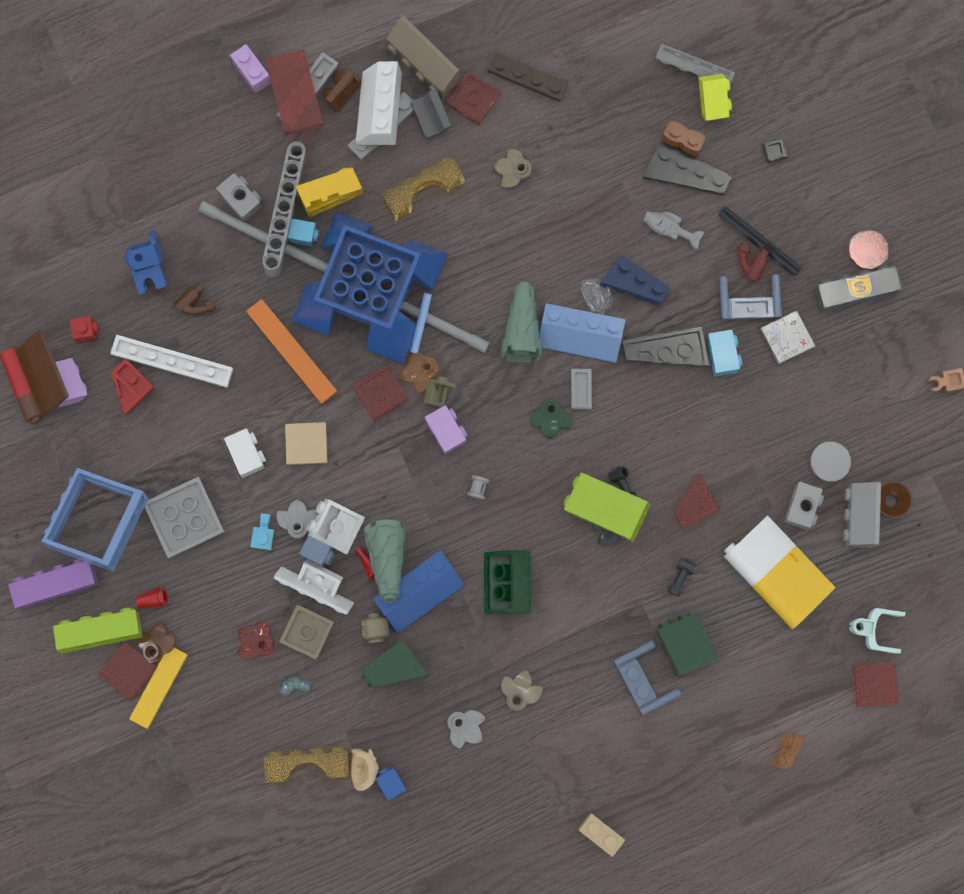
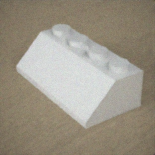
(379, 104)

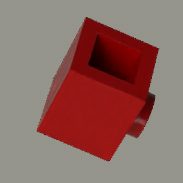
(84, 329)

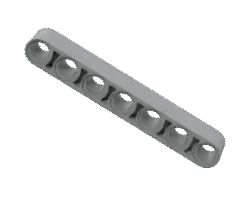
(284, 218)

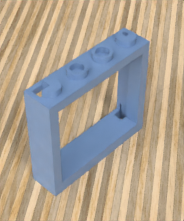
(123, 531)

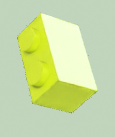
(714, 96)

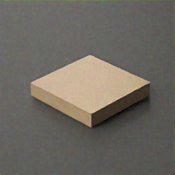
(306, 443)

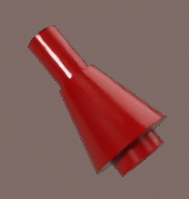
(366, 562)

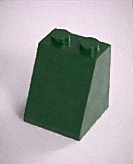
(685, 644)
(393, 667)

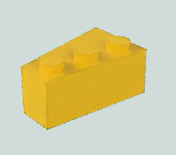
(329, 191)

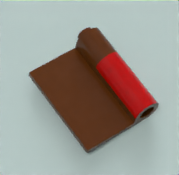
(34, 377)

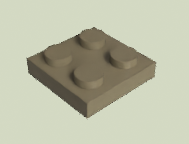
(306, 632)

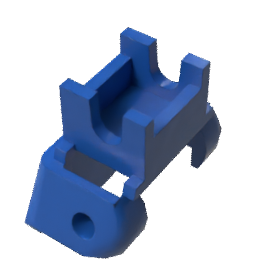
(149, 265)

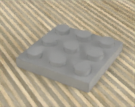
(183, 517)

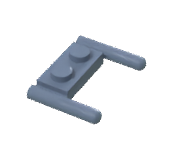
(750, 307)
(638, 683)

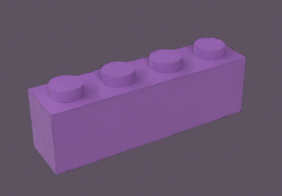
(52, 584)

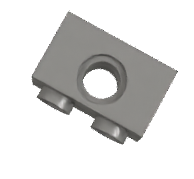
(243, 208)
(809, 494)

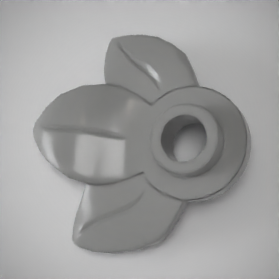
(296, 516)
(467, 730)

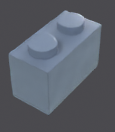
(317, 552)

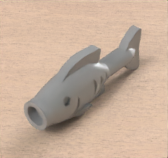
(668, 225)

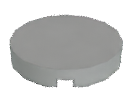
(830, 461)

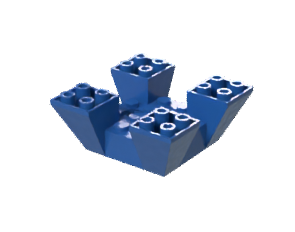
(335, 294)

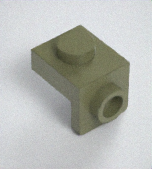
(437, 391)

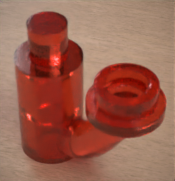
(758, 264)

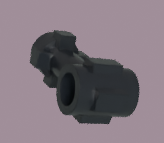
(618, 475)
(686, 567)

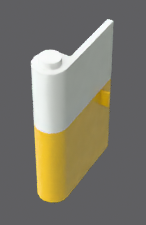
(779, 572)

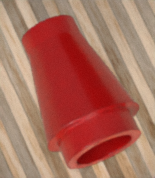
(153, 598)

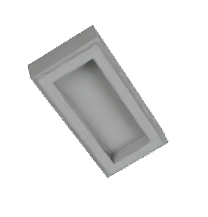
(581, 389)

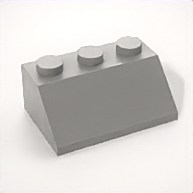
(862, 514)

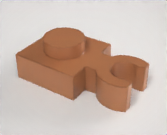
(951, 380)

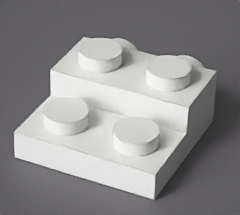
(335, 525)

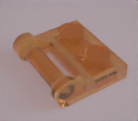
(790, 748)

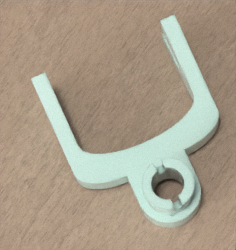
(868, 629)

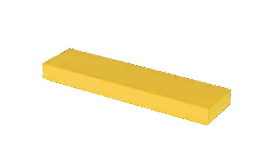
(158, 687)

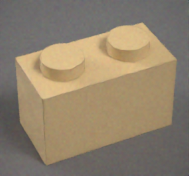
(601, 834)

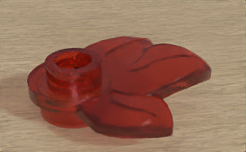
(252, 640)

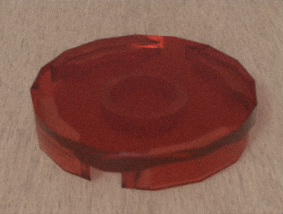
(868, 250)

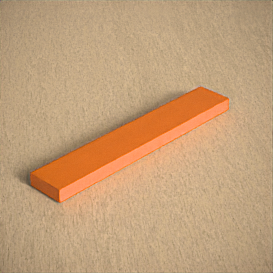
(291, 351)

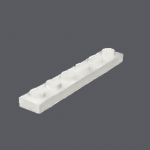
(172, 361)

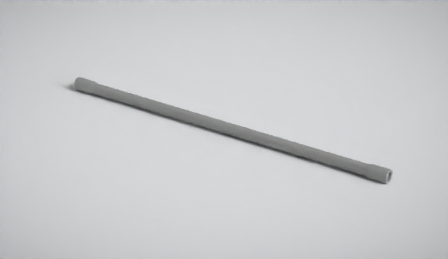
(215, 213)

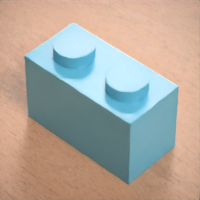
(723, 353)

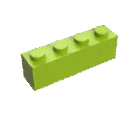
(97, 631)

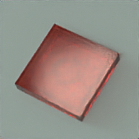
(473, 98)
(380, 392)
(127, 671)
(875, 684)

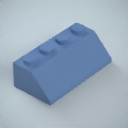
(581, 333)

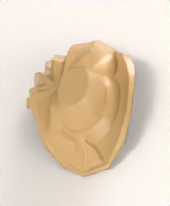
(363, 769)

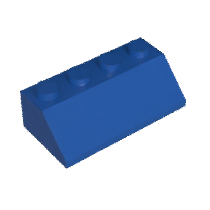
(421, 591)

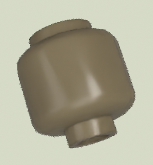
(375, 628)

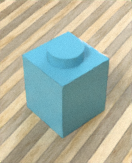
(303, 233)

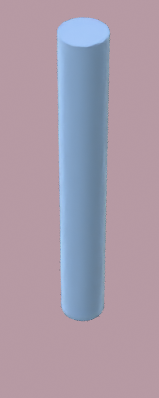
(420, 322)

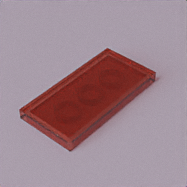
(294, 92)

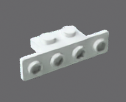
(316, 583)

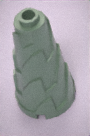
(522, 329)
(386, 554)

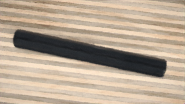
(760, 241)

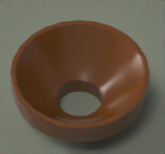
(903, 498)

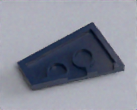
(633, 280)

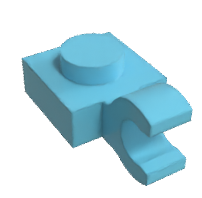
(263, 536)

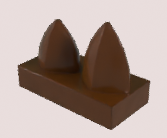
(346, 85)

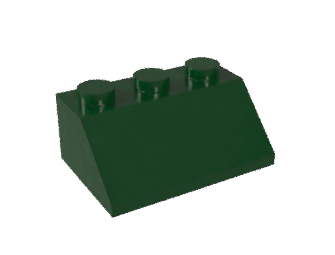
(507, 582)

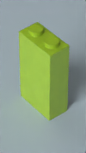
(606, 506)

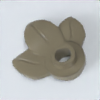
(510, 167)
(520, 687)

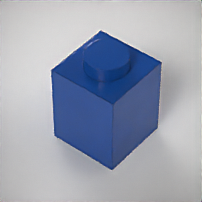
(390, 783)

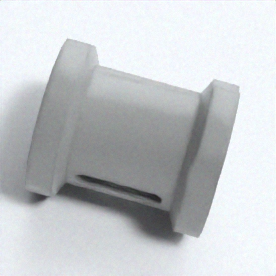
(478, 487)

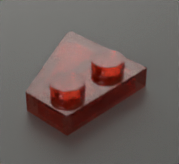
(695, 504)

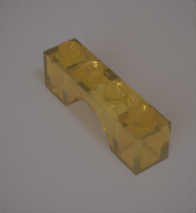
(444, 175)
(334, 763)

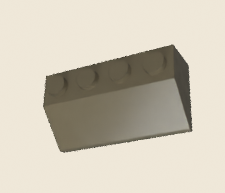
(422, 57)

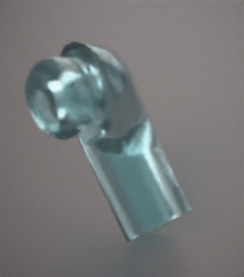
(292, 684)

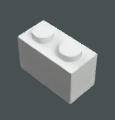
(244, 452)

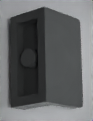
(430, 114)

